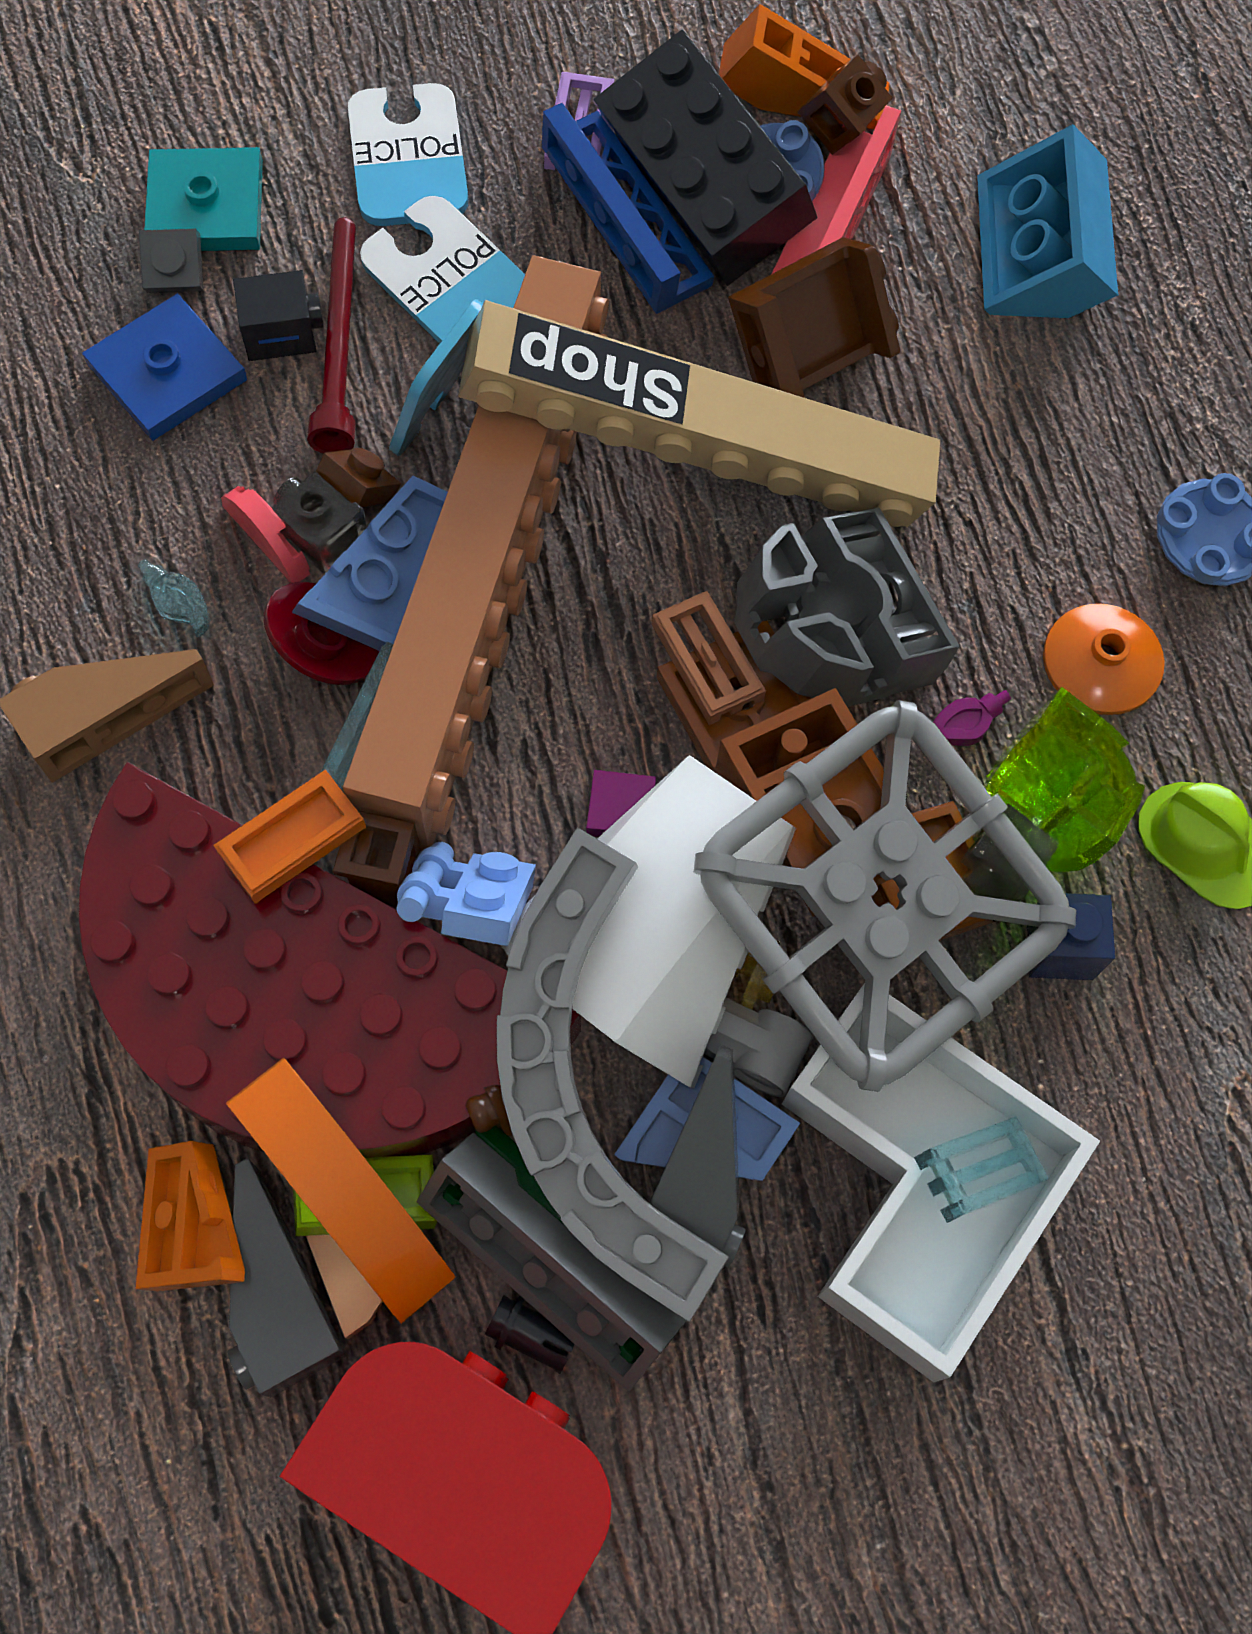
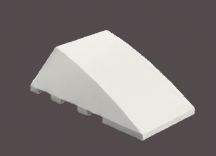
(665, 949)

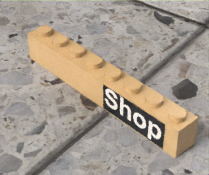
(696, 415)

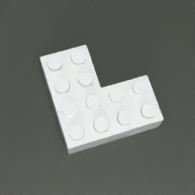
(909, 1273)

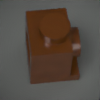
(854, 95)
(379, 857)

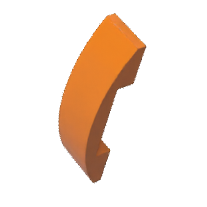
(341, 1189)

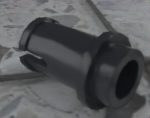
(526, 1331)

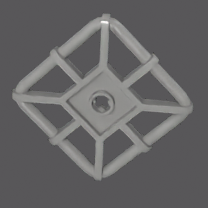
(883, 938)

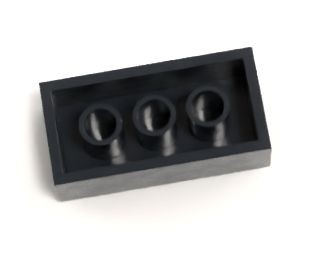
(706, 157)

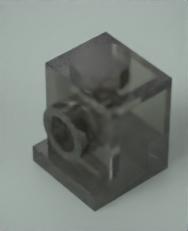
(318, 519)
(991, 873)

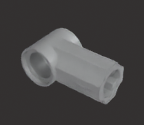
(764, 1046)

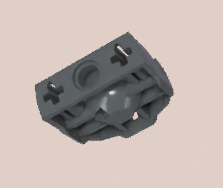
(842, 612)

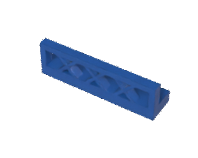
(617, 216)

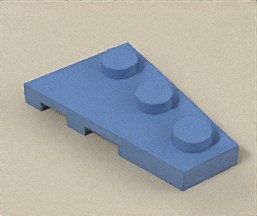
(375, 577)

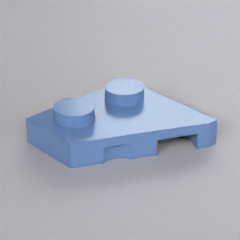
(760, 1127)

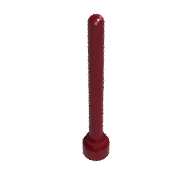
(331, 424)

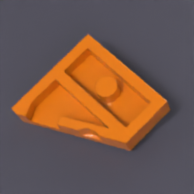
(186, 1222)

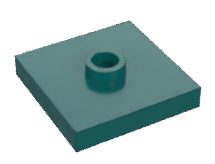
(207, 191)

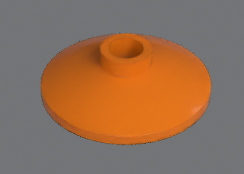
(1102, 680)

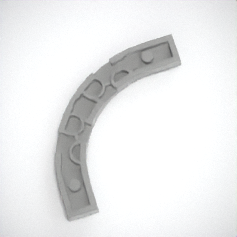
(543, 1095)

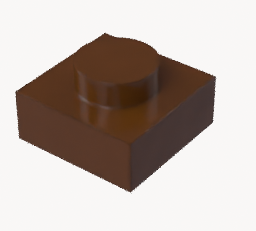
(358, 476)

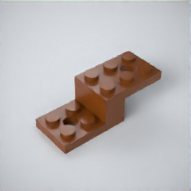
(770, 737)

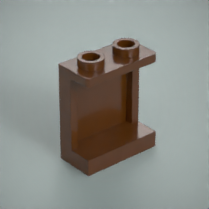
(816, 317)

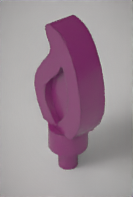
(968, 719)

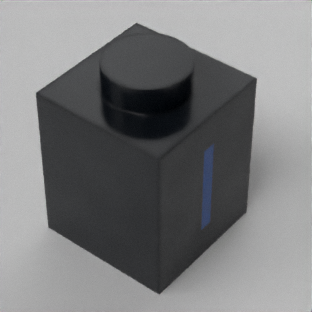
(277, 315)

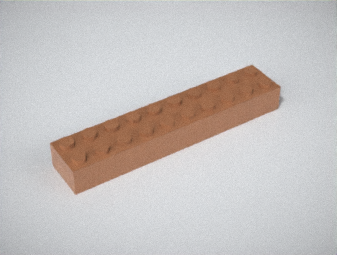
(468, 589)

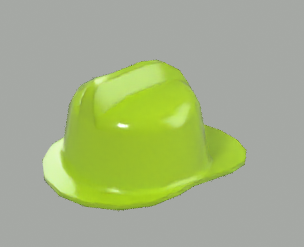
(1203, 839)

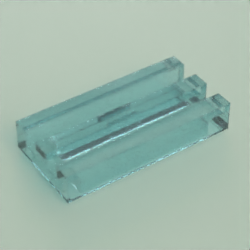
(951, 1181)

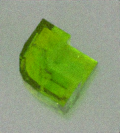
(1069, 780)

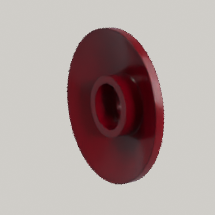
(312, 647)

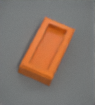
(290, 836)

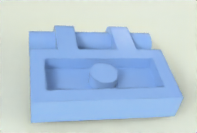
(470, 899)

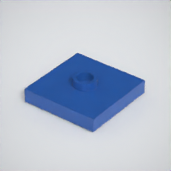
(165, 366)

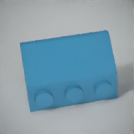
(1047, 230)

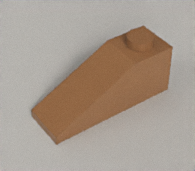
(92, 706)

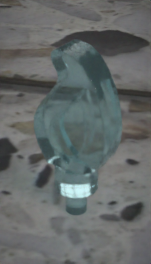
(176, 597)

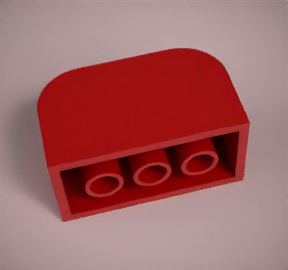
(460, 1480)

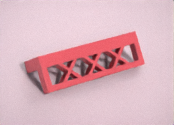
(845, 190)

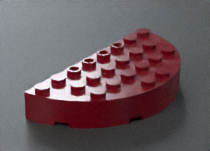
(219, 989)

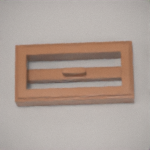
(729, 700)

